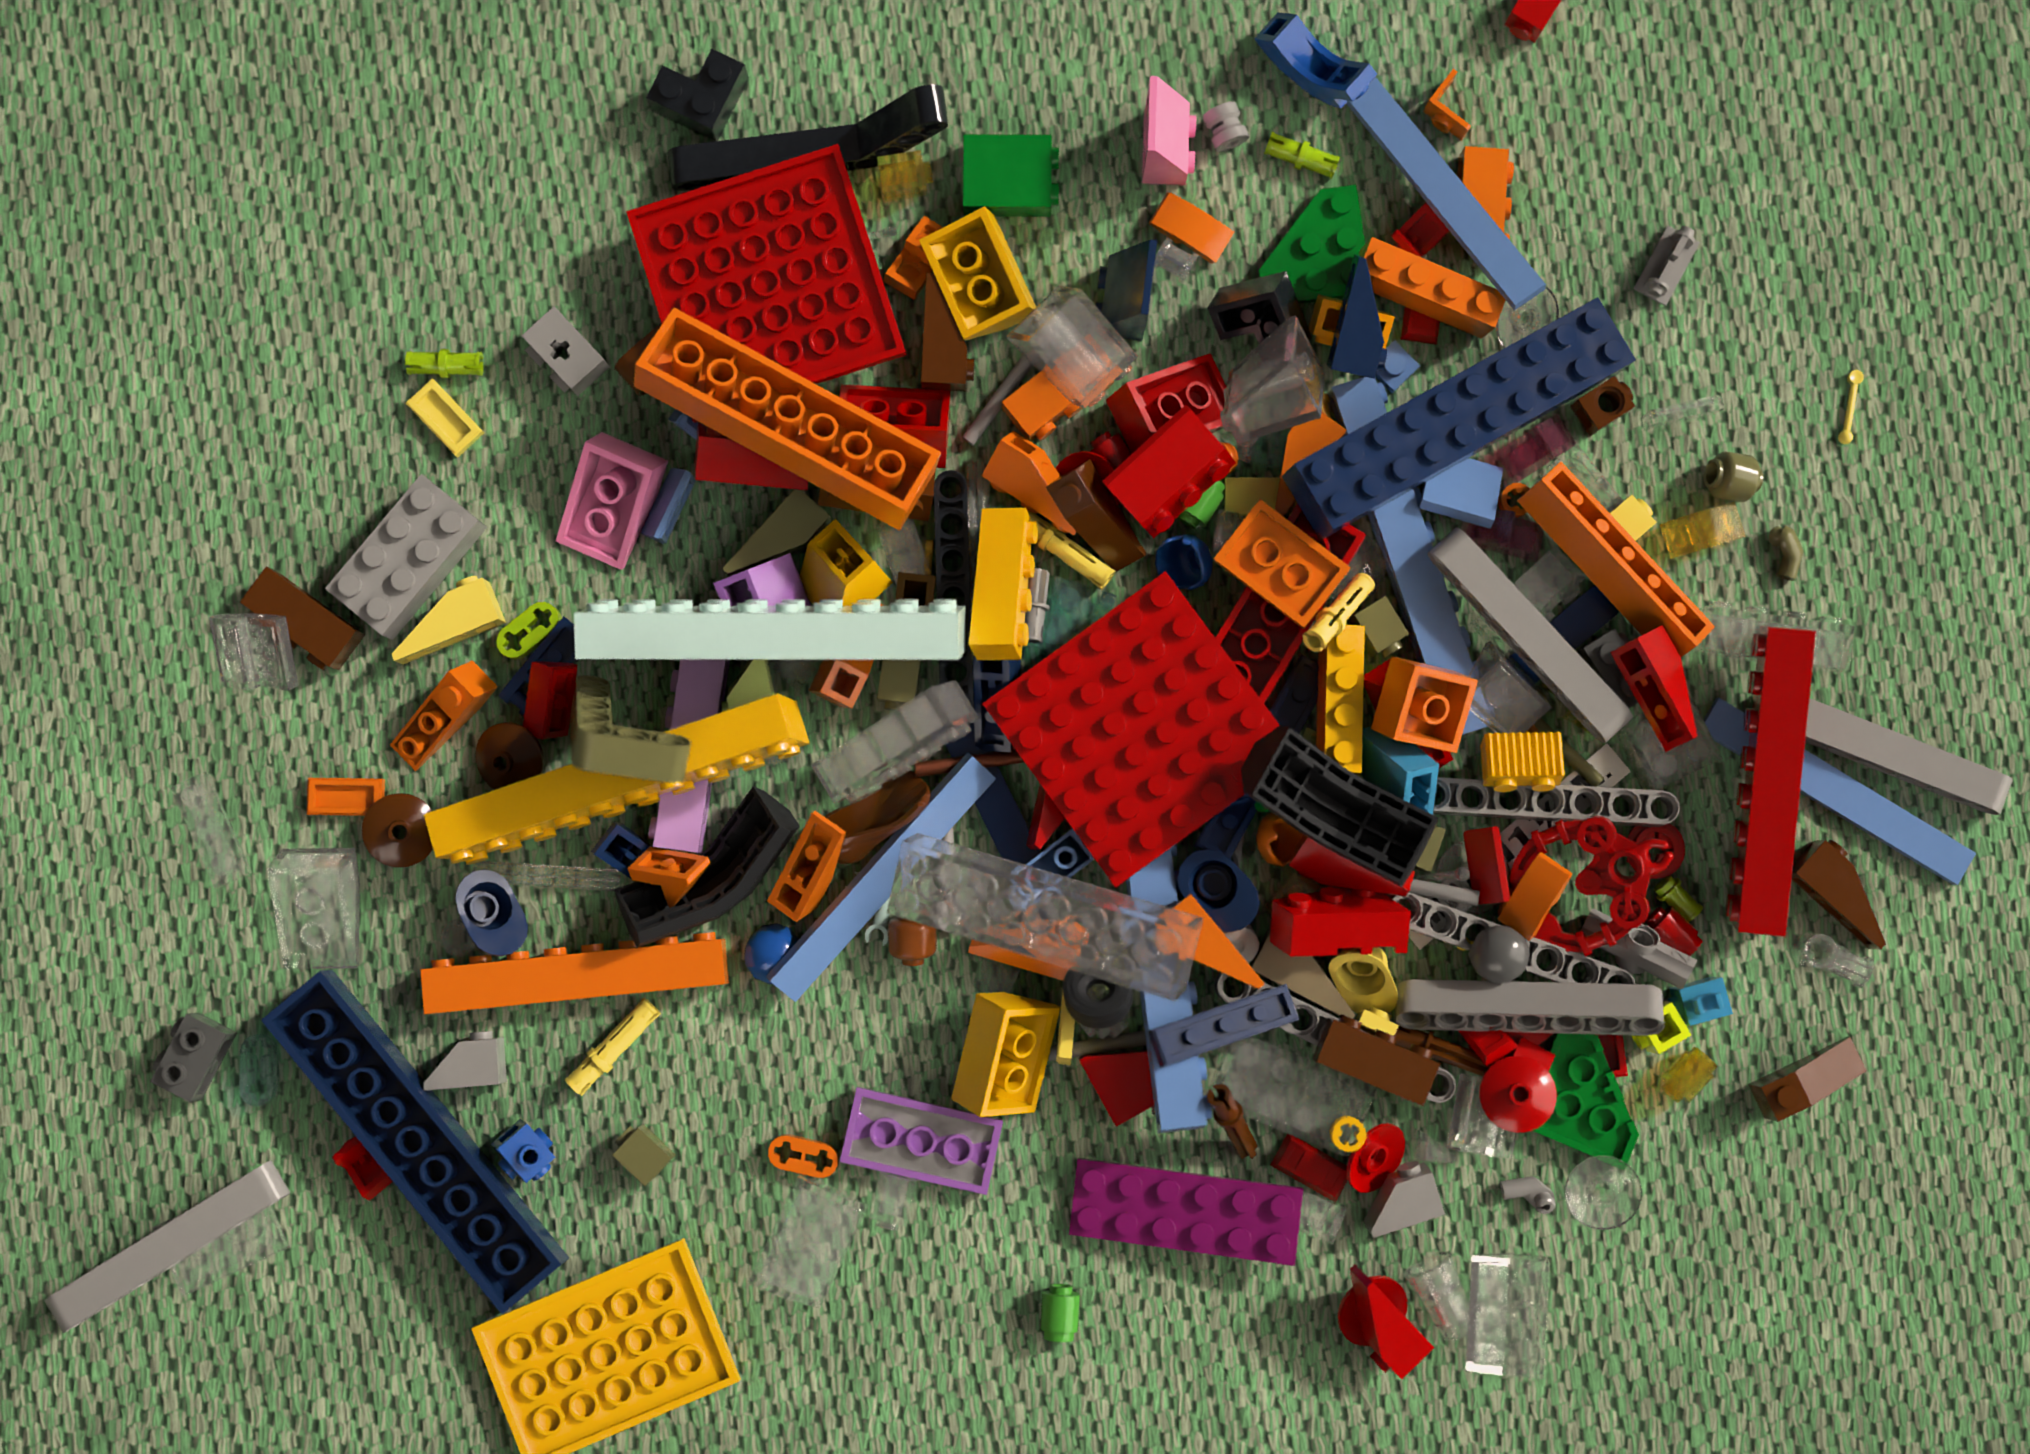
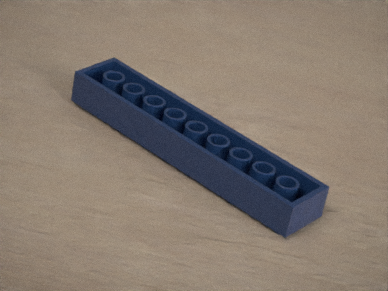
(1457, 418)
(415, 1139)

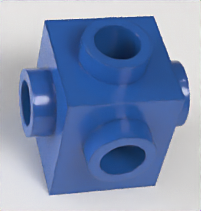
(515, 1142)

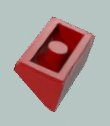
(549, 699)
(1486, 864)

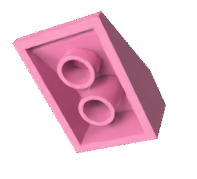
(1167, 136)
(610, 499)

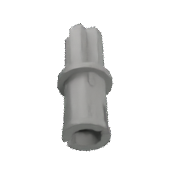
(1035, 618)

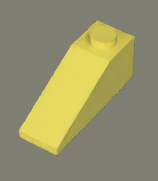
(456, 616)

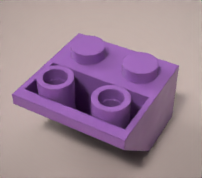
(770, 581)

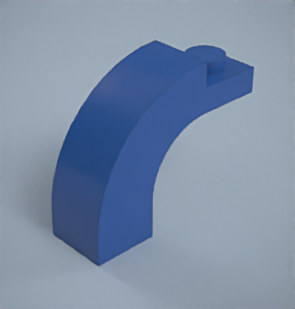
(1311, 64)

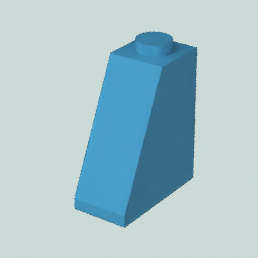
(1399, 769)

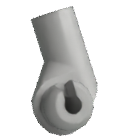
(1530, 1189)

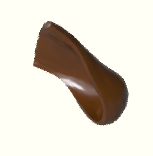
(879, 815)

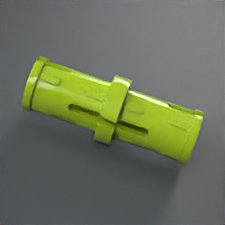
(1302, 155)
(444, 363)

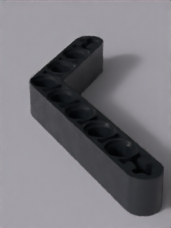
(883, 133)

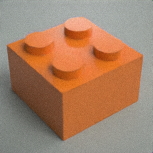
(1424, 704)

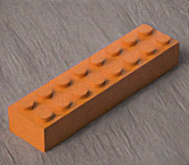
(786, 418)

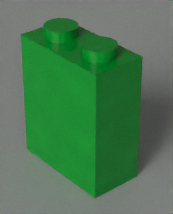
(1009, 174)

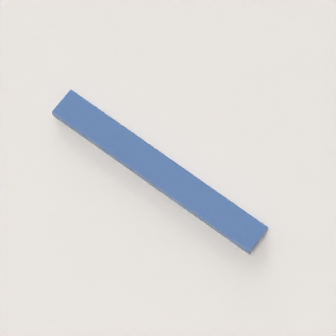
(1447, 195)
(1856, 803)
(875, 881)

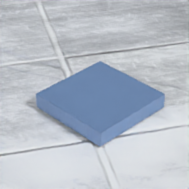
(1465, 492)

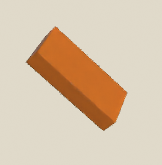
(343, 795)

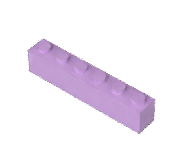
(698, 695)

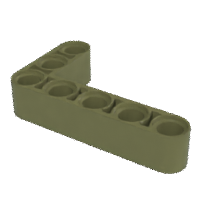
(618, 749)

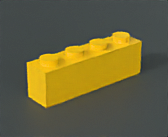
(1002, 584)
(1341, 698)

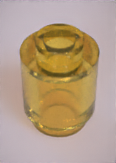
(1688, 1075)

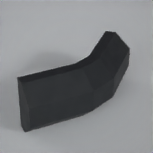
(1336, 805)
(736, 867)

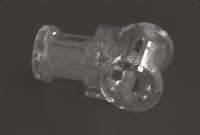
(1832, 958)

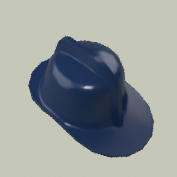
(1219, 888)
(491, 913)

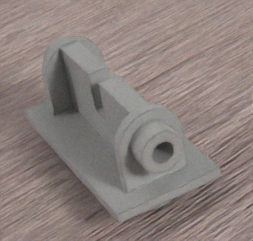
(1667, 264)

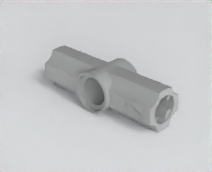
(1642, 951)

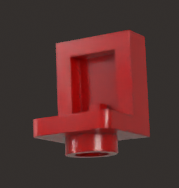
(1420, 232)
(362, 1168)

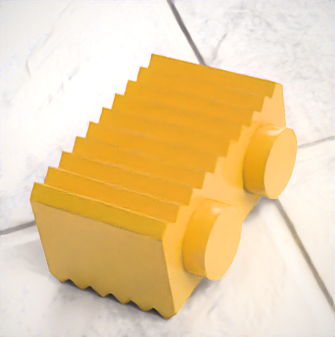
(1522, 760)

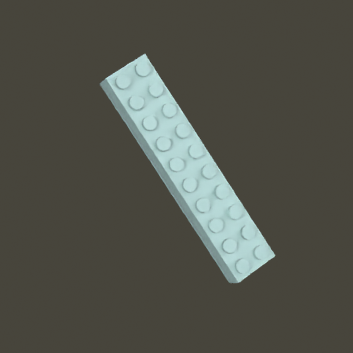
(770, 632)

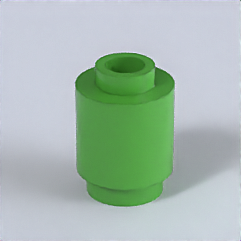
(1204, 509)
(1060, 1313)

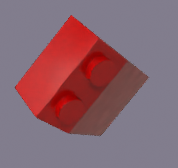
(1151, 400)

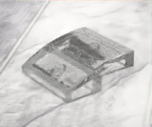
(253, 651)
(1472, 1129)

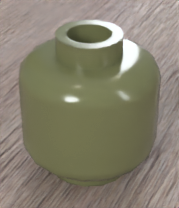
(1733, 476)

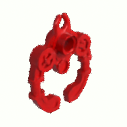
(1600, 877)

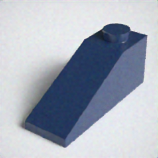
(1358, 333)
(988, 679)

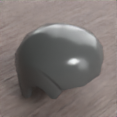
(1499, 954)

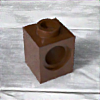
(1590, 413)

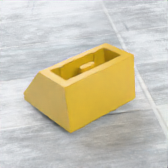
(840, 568)

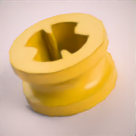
(1359, 1135)

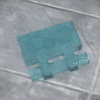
(1066, 610)

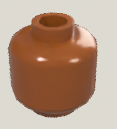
(911, 941)

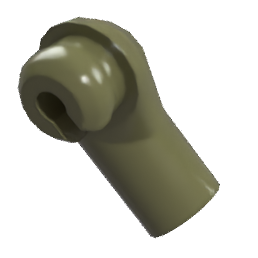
(1791, 550)

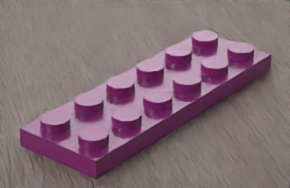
(1186, 1211)

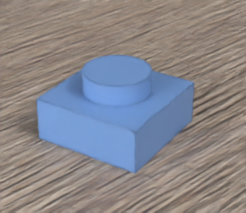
(1397, 368)

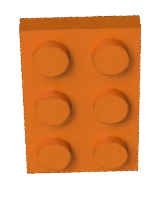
(1281, 564)

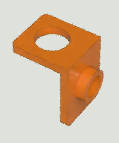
(1442, 116)

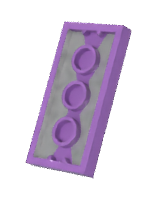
(921, 1140)

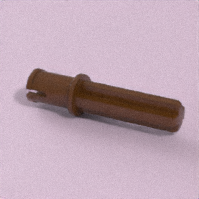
(1442, 1049)
(1229, 1115)

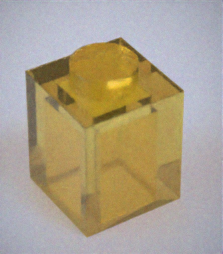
(904, 175)

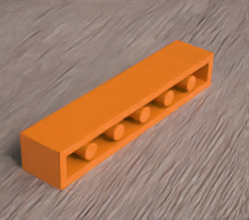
(1613, 559)

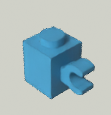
(1701, 1000)

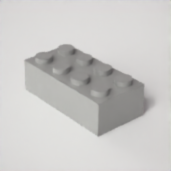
(406, 557)

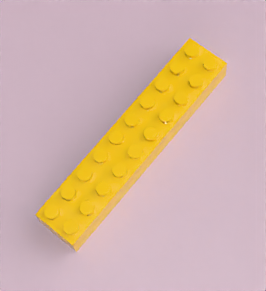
(574, 795)

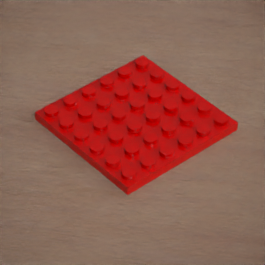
(774, 266)
(1136, 728)

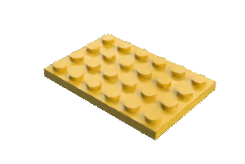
(606, 1353)

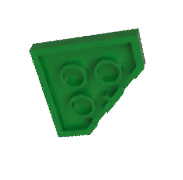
(1320, 245)
(1588, 1100)

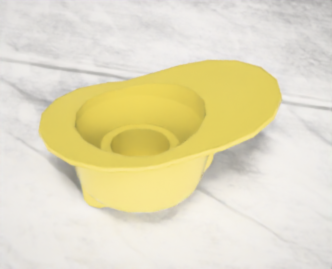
(1364, 979)

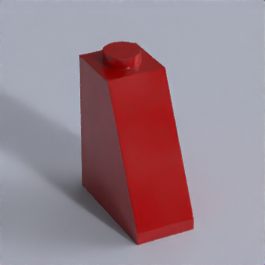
(1121, 1082)

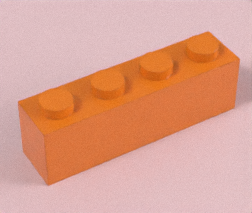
(1432, 288)

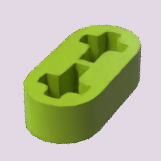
(523, 623)

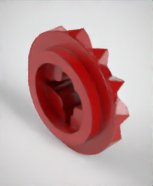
(1667, 833)

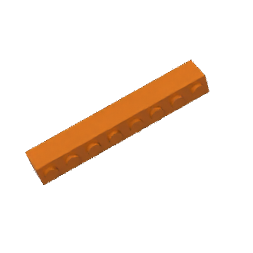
(574, 976)

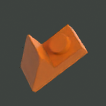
(669, 869)

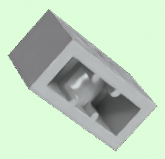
(551, 335)

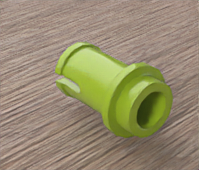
(1674, 895)

